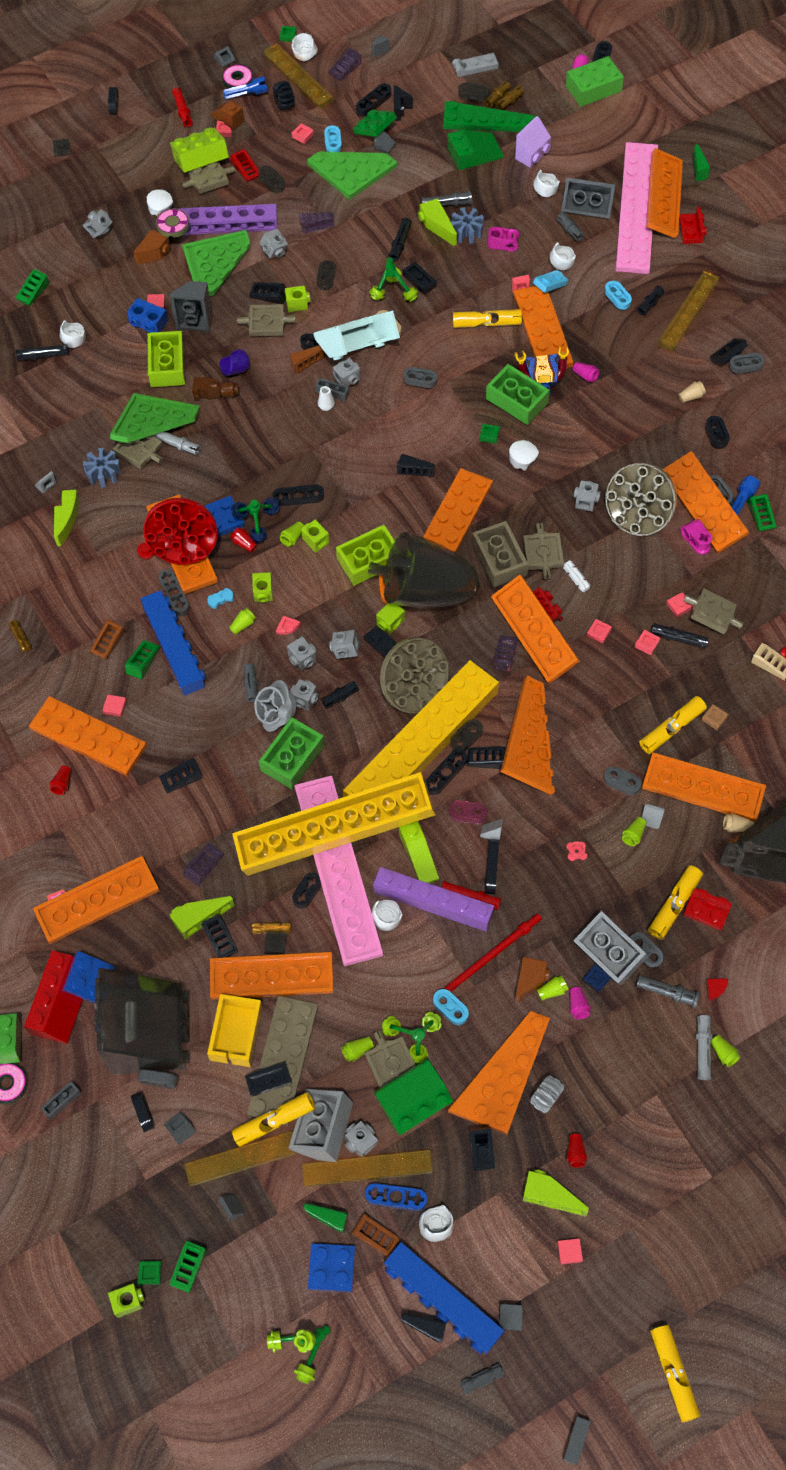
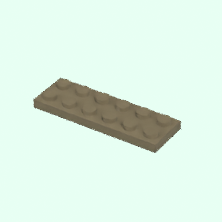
(286, 1043)

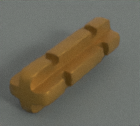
(20, 635)
(276, 927)

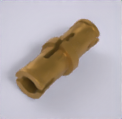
(497, 94)
(509, 97)

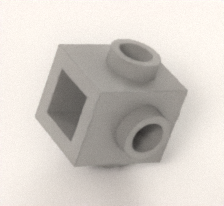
(97, 223)
(273, 243)
(346, 372)
(586, 495)
(344, 644)
(301, 653)
(305, 694)
(363, 1145)

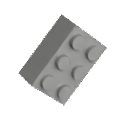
(611, 948)

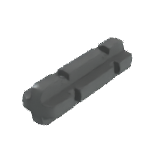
(482, 1379)

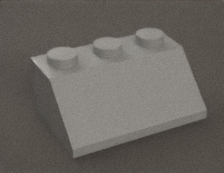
(323, 1129)

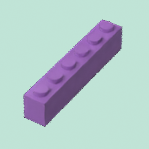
(433, 899)

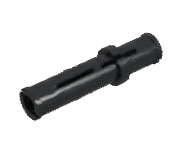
(404, 227)
(42, 352)
(701, 640)

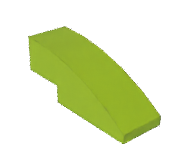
(65, 515)

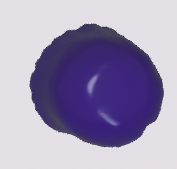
(236, 363)

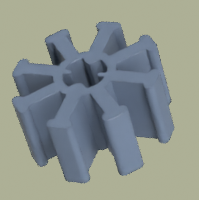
(467, 225)
(102, 467)

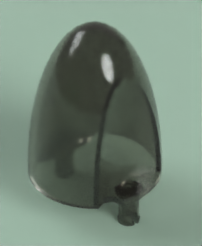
(425, 574)

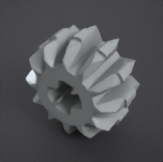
(547, 1094)

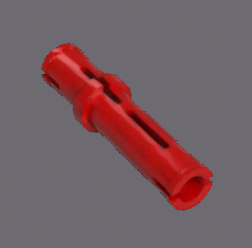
(183, 110)
(481, 896)

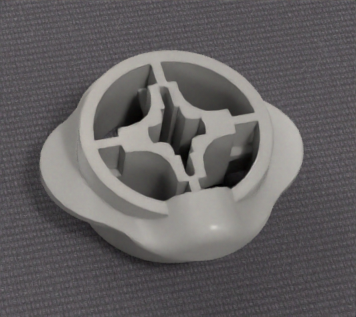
(275, 705)

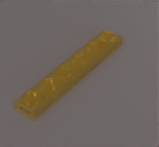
(298, 75)
(688, 311)
(239, 1159)
(367, 1168)

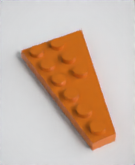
(529, 743)
(498, 1087)

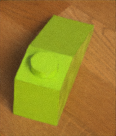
(437, 221)
(418, 852)
(190, 915)
(547, 1192)

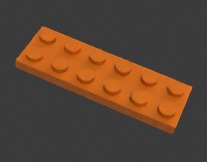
(664, 193)
(541, 322)
(705, 502)
(458, 509)
(194, 575)
(535, 629)
(88, 736)
(703, 787)
(95, 899)
(272, 975)

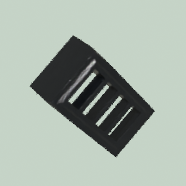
(278, 289)
(413, 466)
(494, 764)
(184, 767)
(211, 922)
(429, 1328)

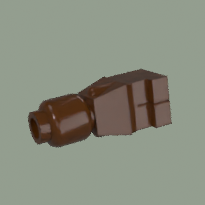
(211, 388)

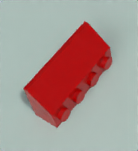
(53, 1009)

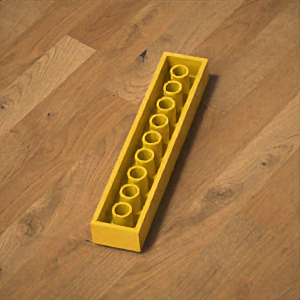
(429, 730)
(333, 824)

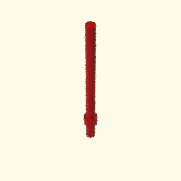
(523, 929)

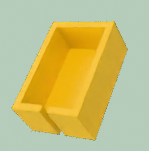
(235, 1030)

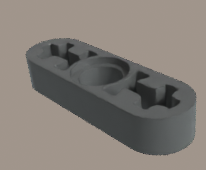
(174, 585)

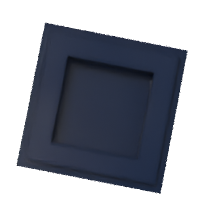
(596, 978)

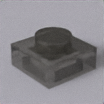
(61, 147)
(275, 943)

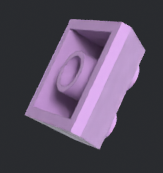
(532, 143)

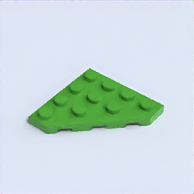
(351, 170)
(215, 258)
(151, 415)

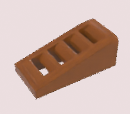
(306, 358)
(112, 643)
(371, 1242)

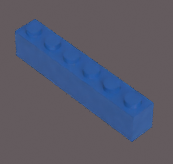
(172, 642)
(443, 1298)

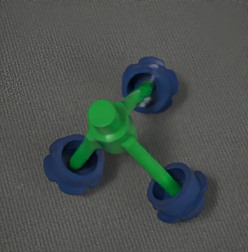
(240, 510)

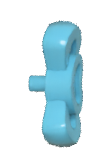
(220, 598)

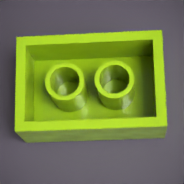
(199, 149)
(166, 359)
(359, 552)

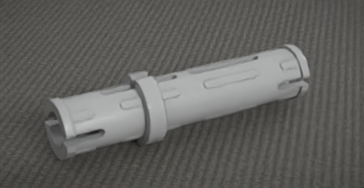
(181, 443)
(704, 1047)

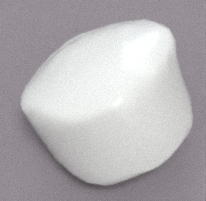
(304, 47)
(546, 184)
(159, 201)
(562, 257)
(72, 334)
(522, 454)
(386, 915)
(436, 1224)

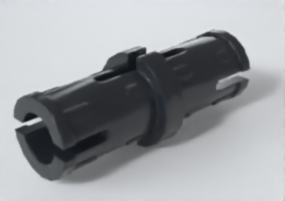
(650, 300)
(340, 694)

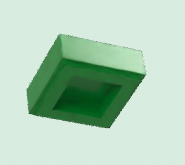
(287, 33)
(489, 433)
(149, 1273)

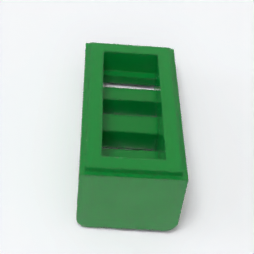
(701, 165)
(37, 278)
(752, 501)
(137, 669)
(332, 1218)
(180, 1264)

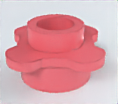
(580, 846)

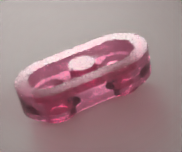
(468, 813)

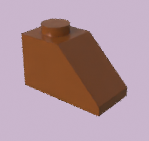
(230, 114)
(151, 248)
(531, 977)

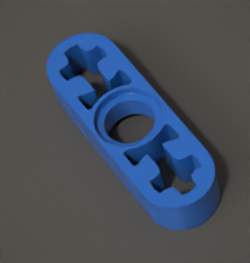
(412, 1194)

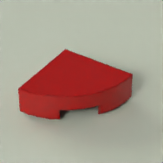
(716, 987)

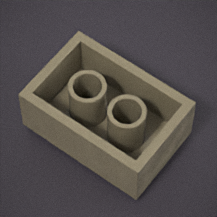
(499, 553)

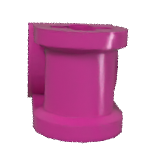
(501, 238)
(697, 536)

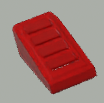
(243, 155)

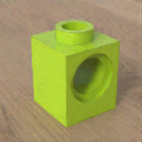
(297, 298)
(318, 541)
(262, 580)
(390, 617)
(116, 1298)

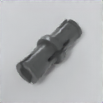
(570, 226)
(250, 682)

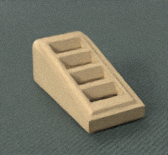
(764, 664)

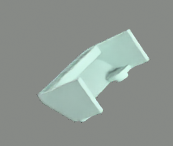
(357, 334)

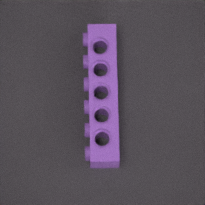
(231, 219)

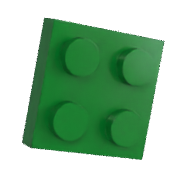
(374, 123)

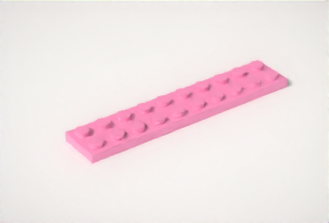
(633, 235)
(342, 885)

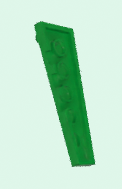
(472, 117)

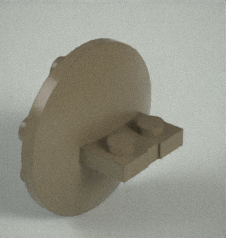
(641, 499)
(413, 674)

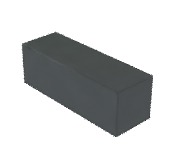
(338, 391)
(60, 1100)
(576, 1441)

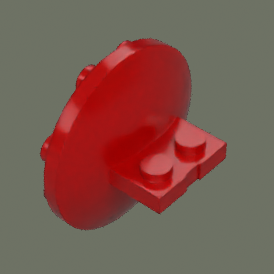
(180, 531)

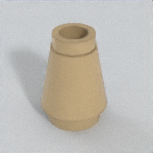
(692, 392)
(736, 823)

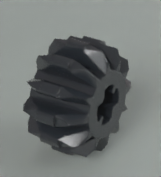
(283, 95)

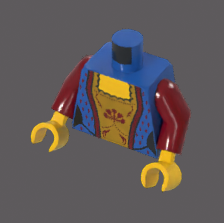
(544, 369)

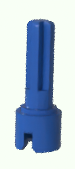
(257, 86)
(746, 490)

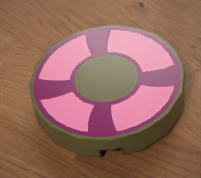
(172, 222)

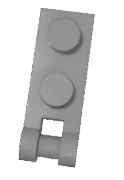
(475, 64)

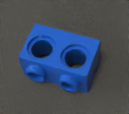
(147, 316)

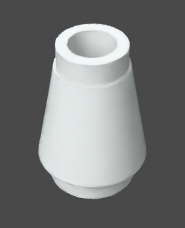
(325, 399)

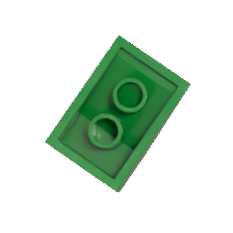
(473, 148)

